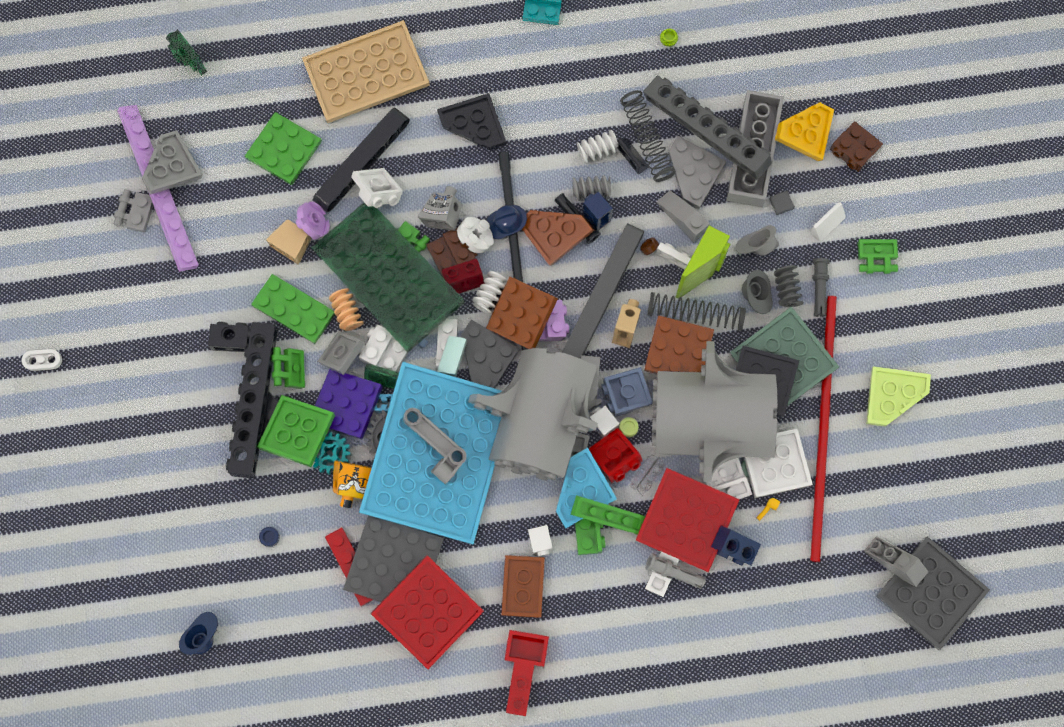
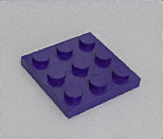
(350, 400)

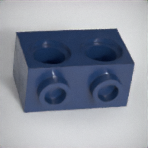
(597, 210)
(735, 546)

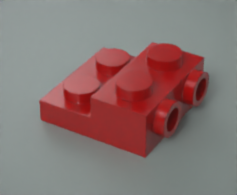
(615, 456)

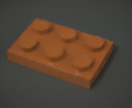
(523, 586)

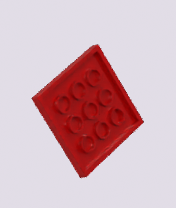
(686, 519)
(427, 612)

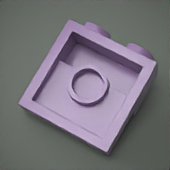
(556, 328)

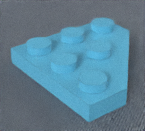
(584, 480)

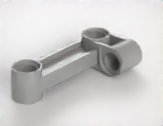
(439, 441)

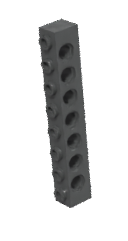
(754, 166)

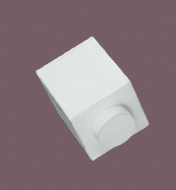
(605, 420)
(540, 540)

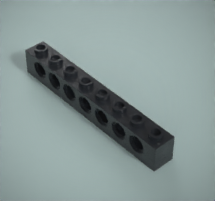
(247, 467)

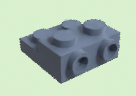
(626, 392)

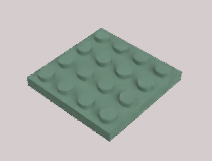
(793, 339)

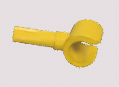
(772, 503)

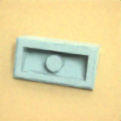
(452, 356)

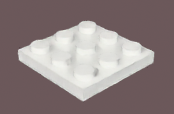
(784, 471)

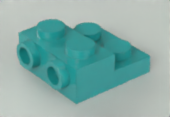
(542, 11)

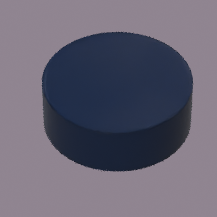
(269, 536)

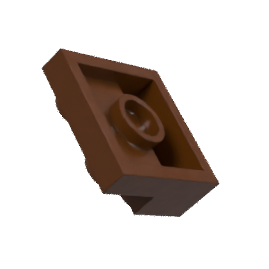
(855, 146)
(449, 251)

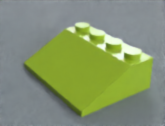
(705, 261)

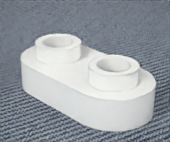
(42, 359)

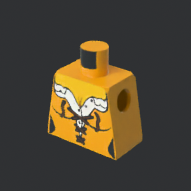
(349, 481)

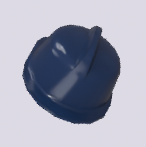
(507, 221)
(199, 636)

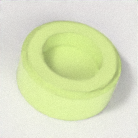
(629, 427)

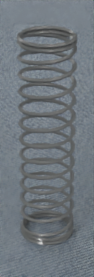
(665, 170)
(651, 309)

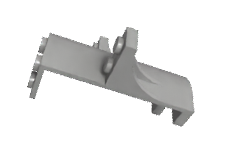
(540, 413)
(714, 413)

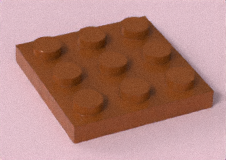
(521, 313)
(677, 346)

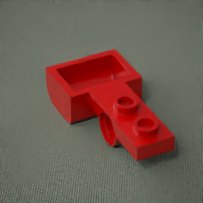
(526, 652)

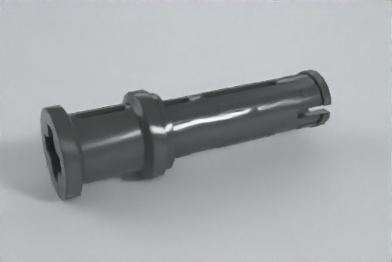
(820, 277)

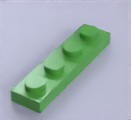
(607, 515)

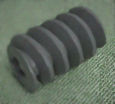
(787, 287)

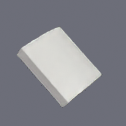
(730, 479)

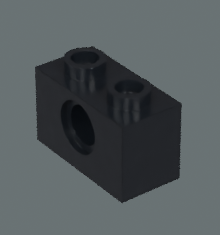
(219, 333)

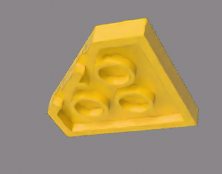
(807, 131)

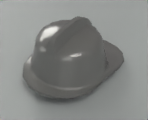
(758, 292)

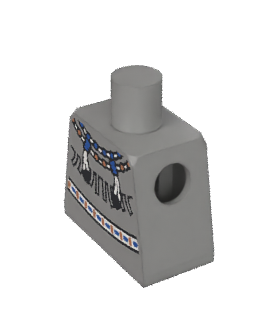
(441, 210)

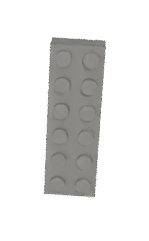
(759, 122)

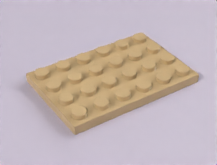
(365, 71)

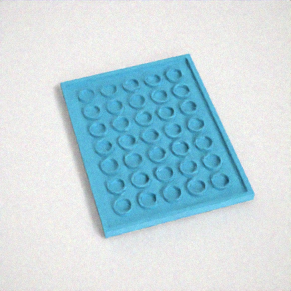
(401, 476)

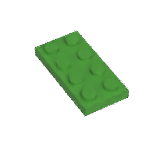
(293, 308)

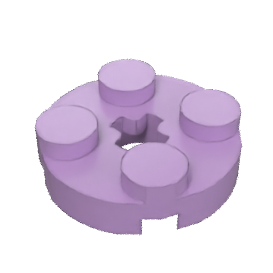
(312, 220)

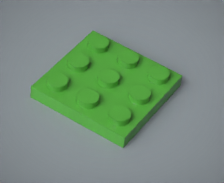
(283, 148)
(296, 431)

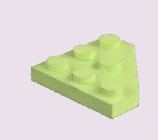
(894, 393)

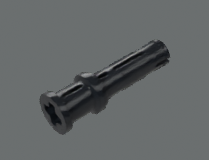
(568, 208)

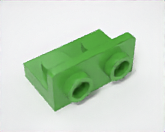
(589, 537)

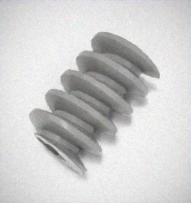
(589, 187)

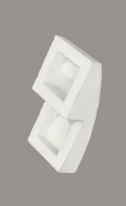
(658, 583)

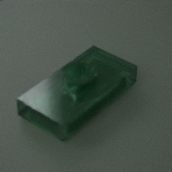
(380, 375)

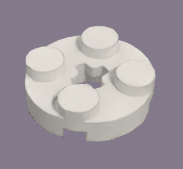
(484, 236)

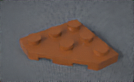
(555, 233)

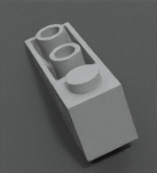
(897, 561)

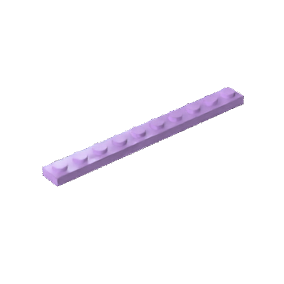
(163, 200)

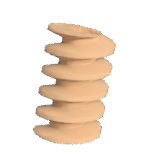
(344, 310)

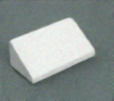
(828, 222)

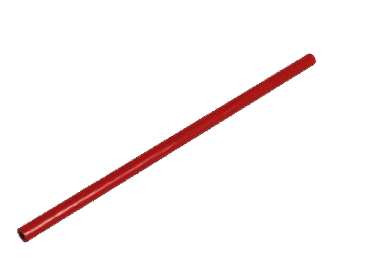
(823, 436)

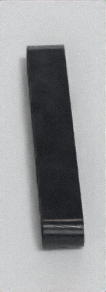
(361, 159)

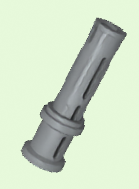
(667, 568)

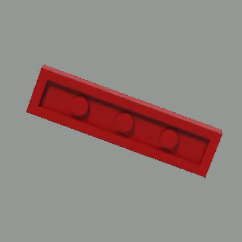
(344, 555)

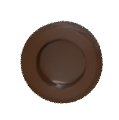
(649, 246)

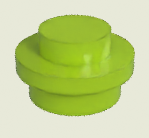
(669, 37)

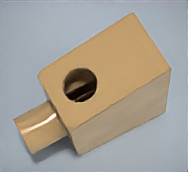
(289, 241)
(626, 323)

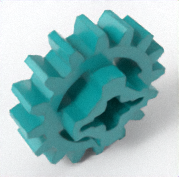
(335, 448)

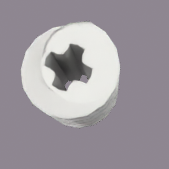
(598, 146)
(489, 291)

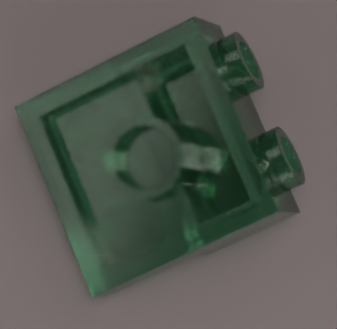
(183, 52)

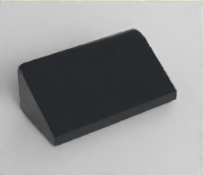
(632, 155)

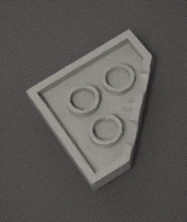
(170, 164)
(694, 170)

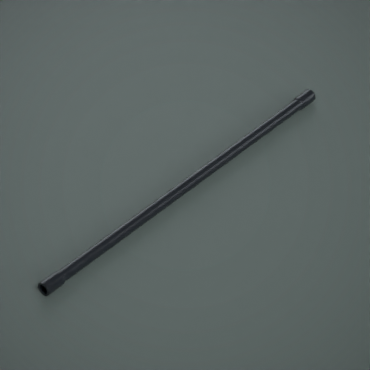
(504, 163)

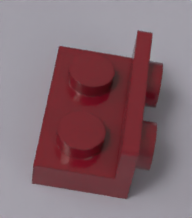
(464, 276)

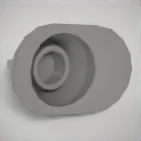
(758, 242)

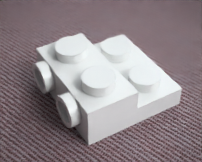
(377, 187)
(382, 350)

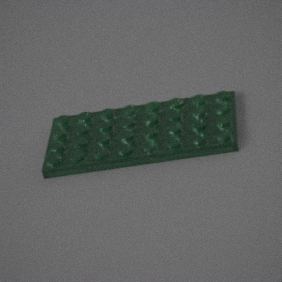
(388, 275)

